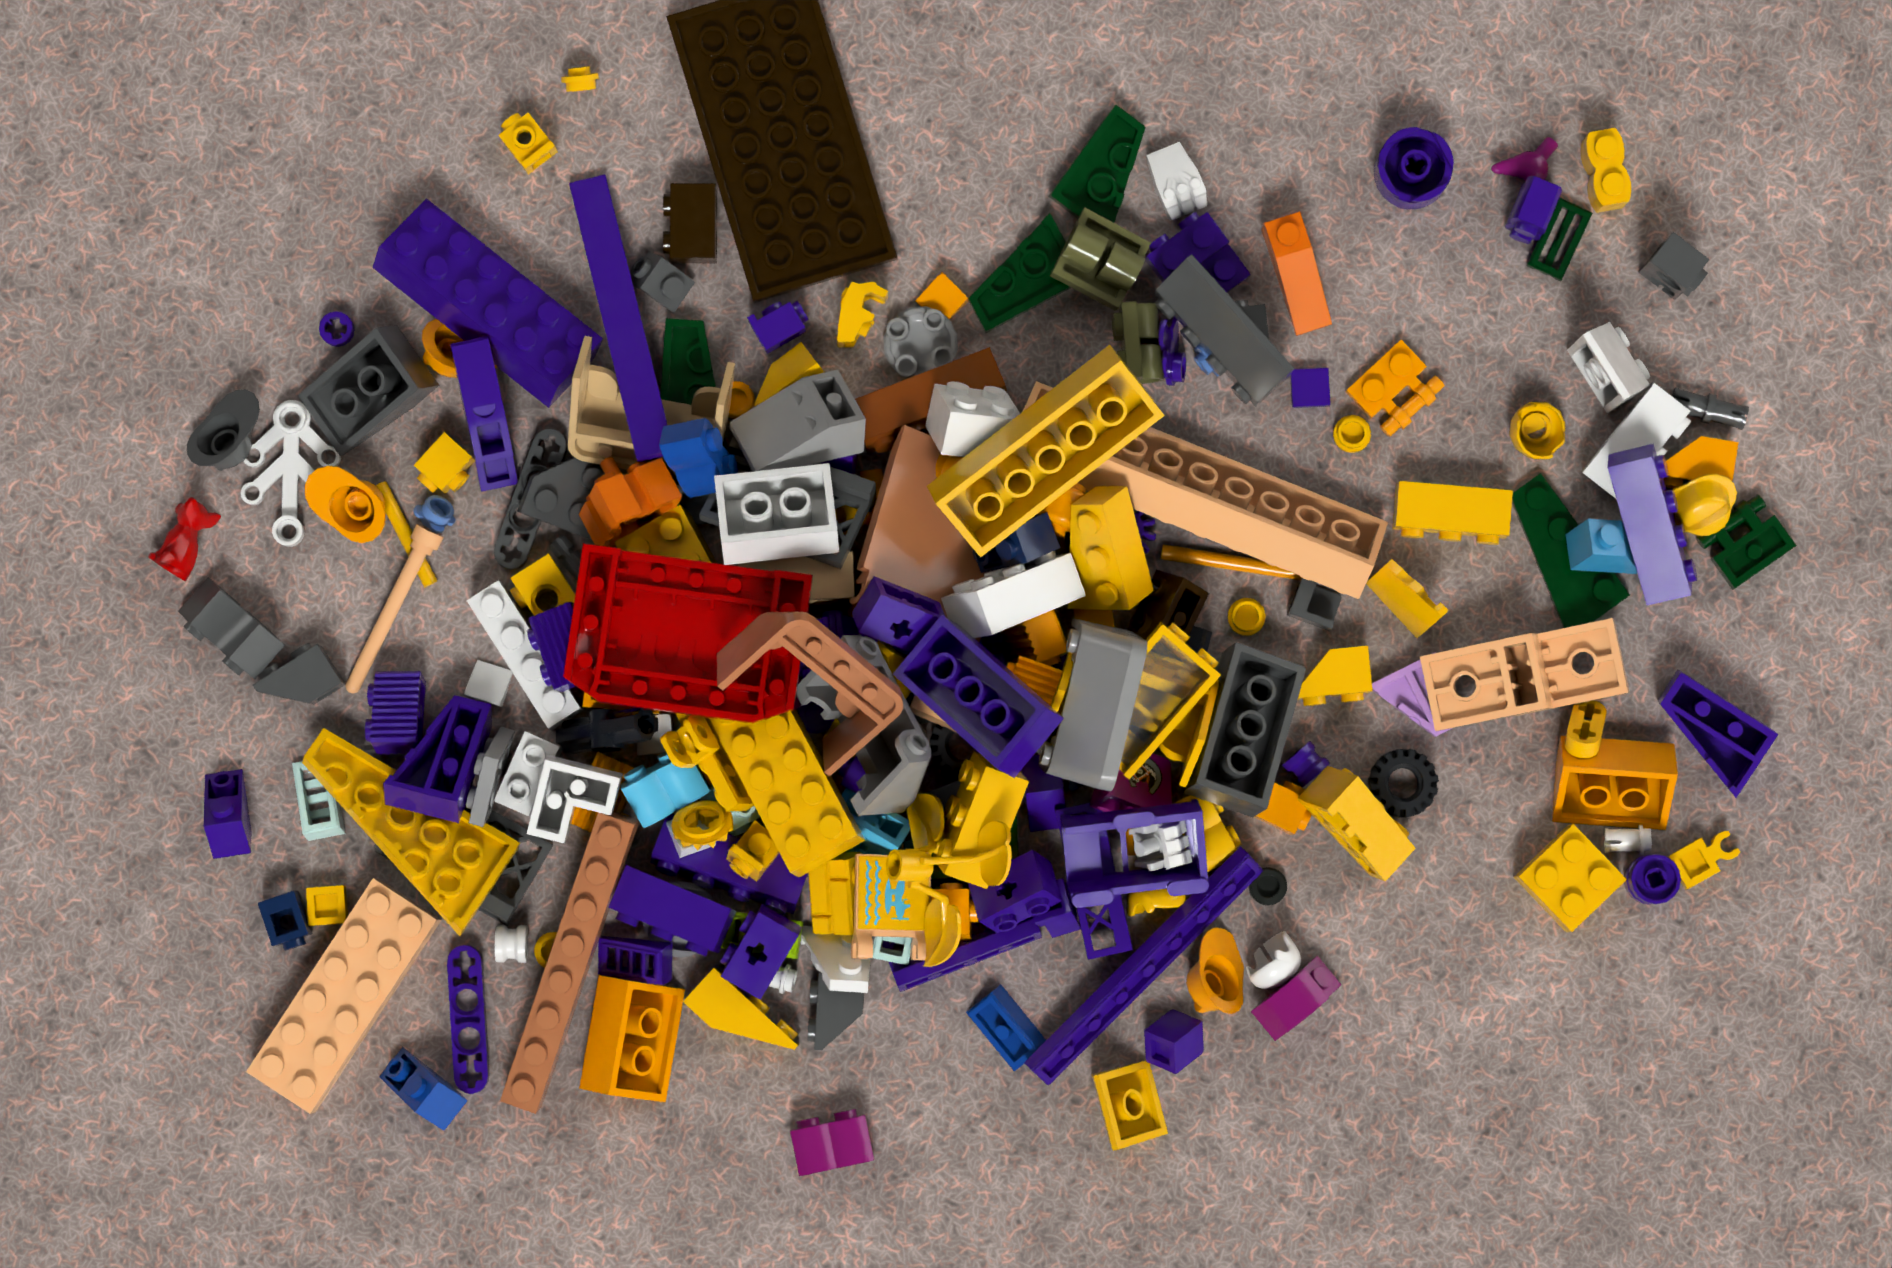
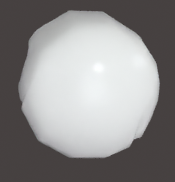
(1283, 967)

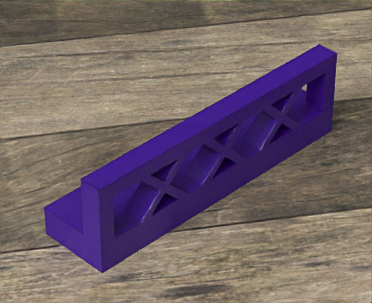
(1115, 909)

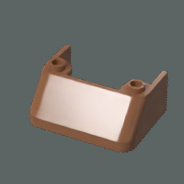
(862, 690)

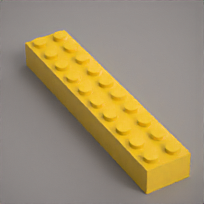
(773, 755)

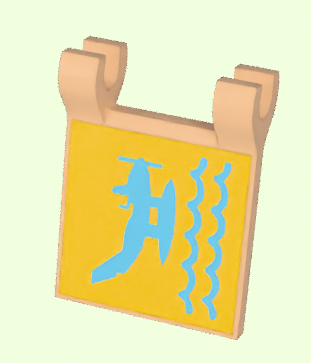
(886, 908)

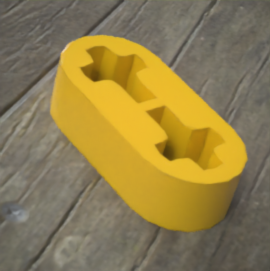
(1590, 729)

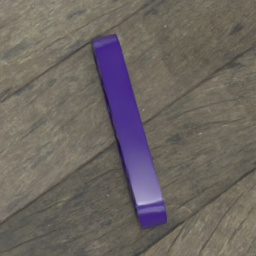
(462, 1019)

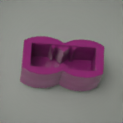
(831, 1143)

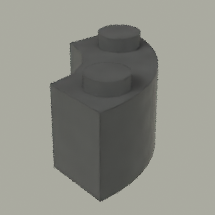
(230, 628)

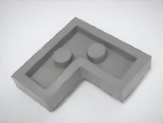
(489, 768)

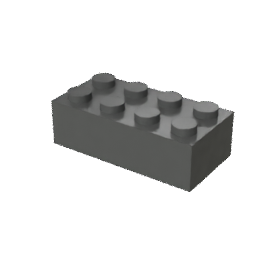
(1246, 730)

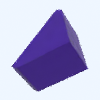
(1042, 796)

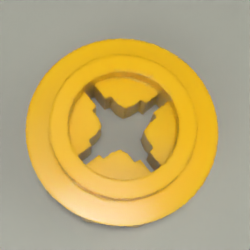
(708, 812)

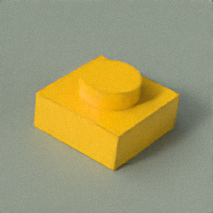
(326, 905)

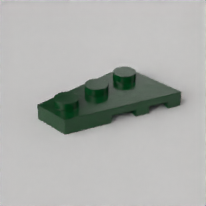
(1102, 167)
(1021, 279)

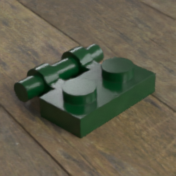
(1754, 550)

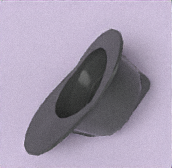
(225, 434)

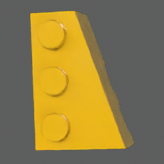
(1357, 821)

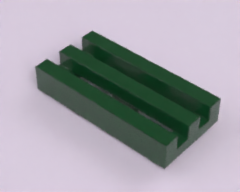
(1545, 267)

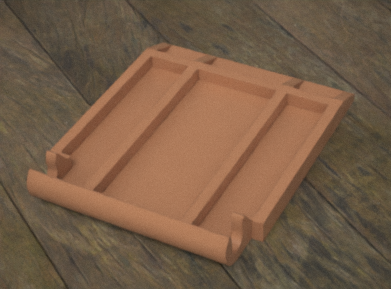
(908, 533)

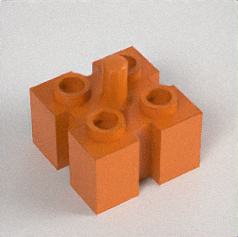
(628, 501)

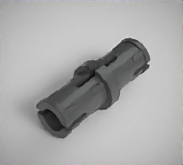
(1712, 409)

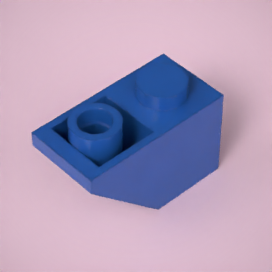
(423, 1089)

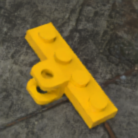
(700, 745)

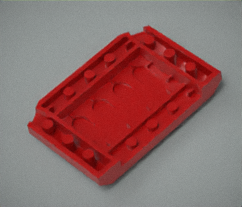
(653, 630)

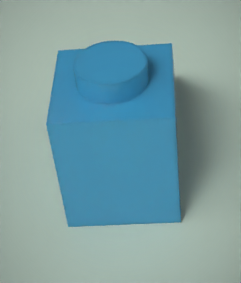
(1600, 547)

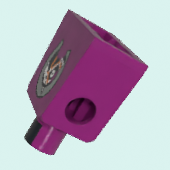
(1145, 788)

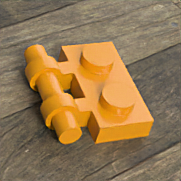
(1387, 379)

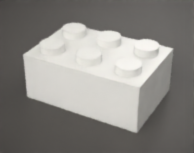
(776, 514)
(1014, 594)

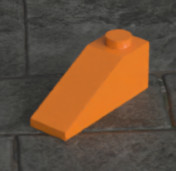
(1297, 272)

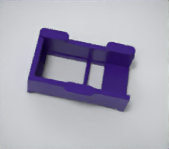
(1083, 855)

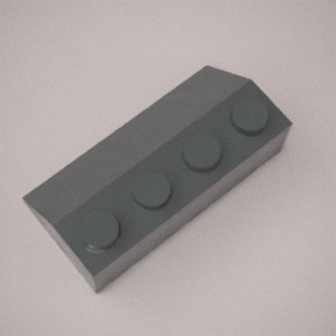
(1222, 331)

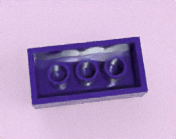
(978, 696)

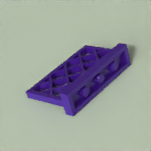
(967, 953)

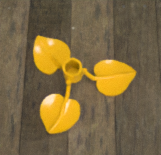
(943, 920)

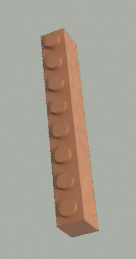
(569, 961)

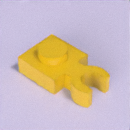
(1697, 860)

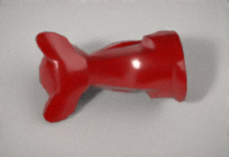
(181, 542)

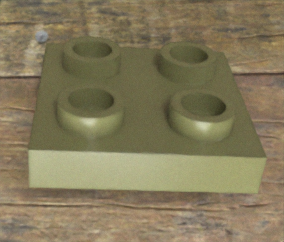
(1100, 259)
(1135, 325)

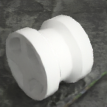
(511, 943)

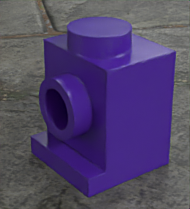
(779, 325)
(1061, 917)

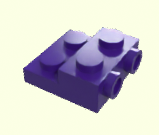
(1206, 243)

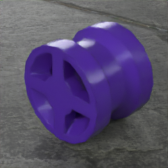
(1306, 764)

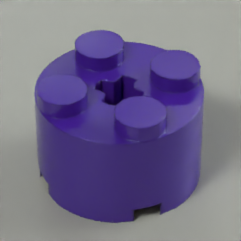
(1419, 148)

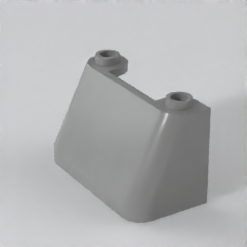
(893, 758)

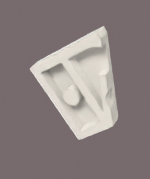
(833, 959)

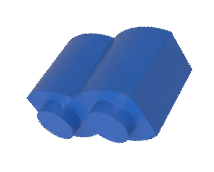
(696, 455)

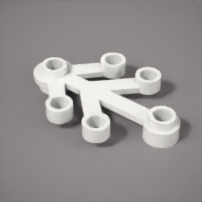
(288, 465)

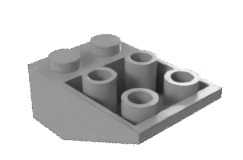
(802, 425)

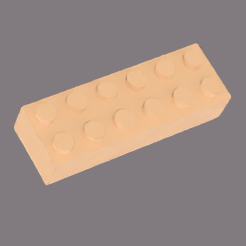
(343, 996)

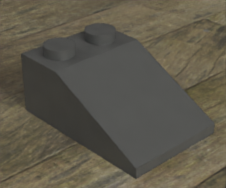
(368, 388)

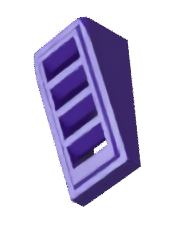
(662, 959)

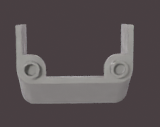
(1096, 705)

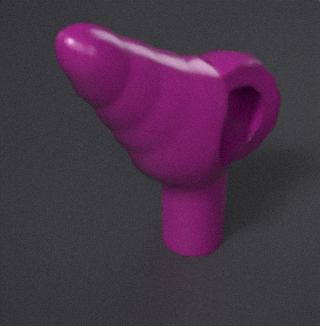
(1528, 163)

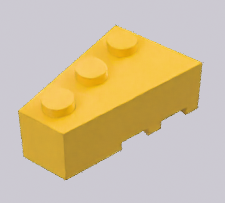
(1108, 550)

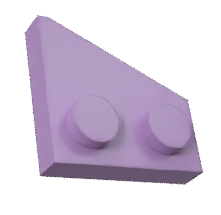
(1409, 695)

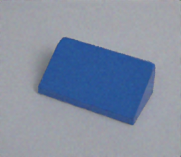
(1006, 1027)

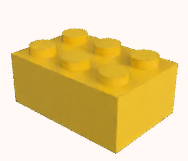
(981, 798)

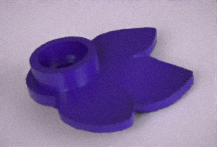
(1172, 361)

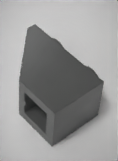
(304, 678)
(834, 1012)

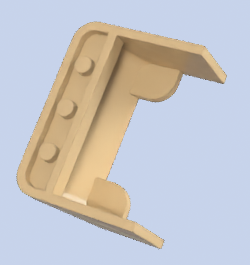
(599, 420)

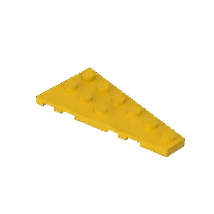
(443, 859)

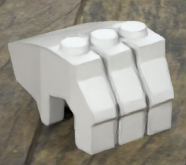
(1176, 181)
(1161, 846)

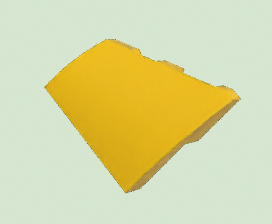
(1406, 598)

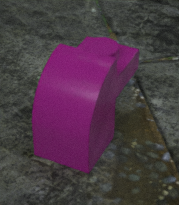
(1296, 998)

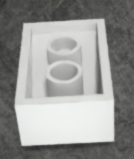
(1609, 366)

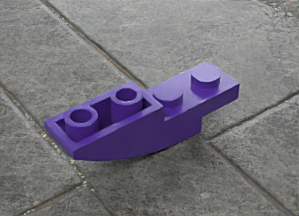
(484, 413)

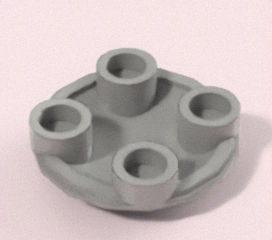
(919, 341)

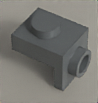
(661, 280)

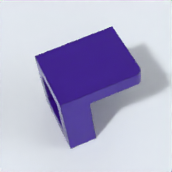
(1174, 1041)

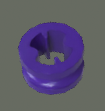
(328, 337)

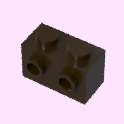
(1171, 601)

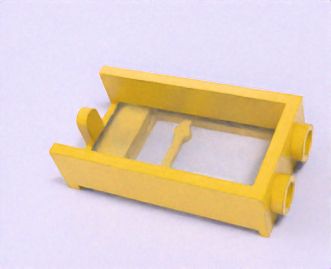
(1168, 689)

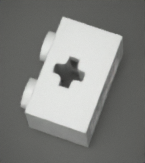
(524, 773)

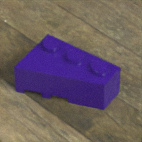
(1719, 730)
(441, 767)

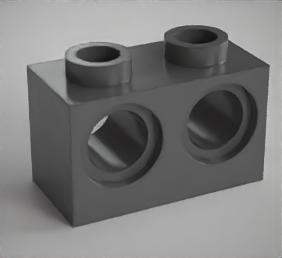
(1676, 267)

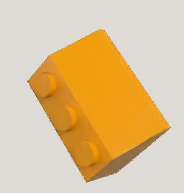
(1618, 787)
(632, 1039)

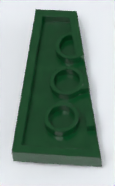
(685, 361)
(1576, 594)

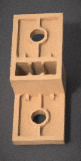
(1524, 674)

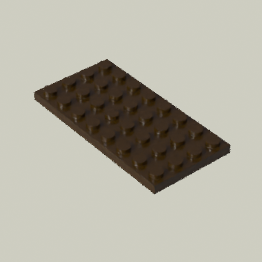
(782, 142)

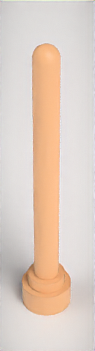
(423, 544)

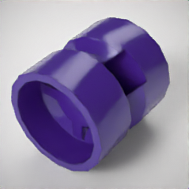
(1652, 879)

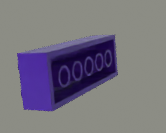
(485, 296)

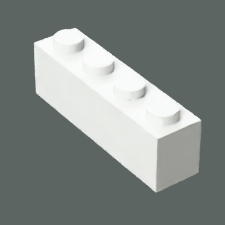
(508, 632)

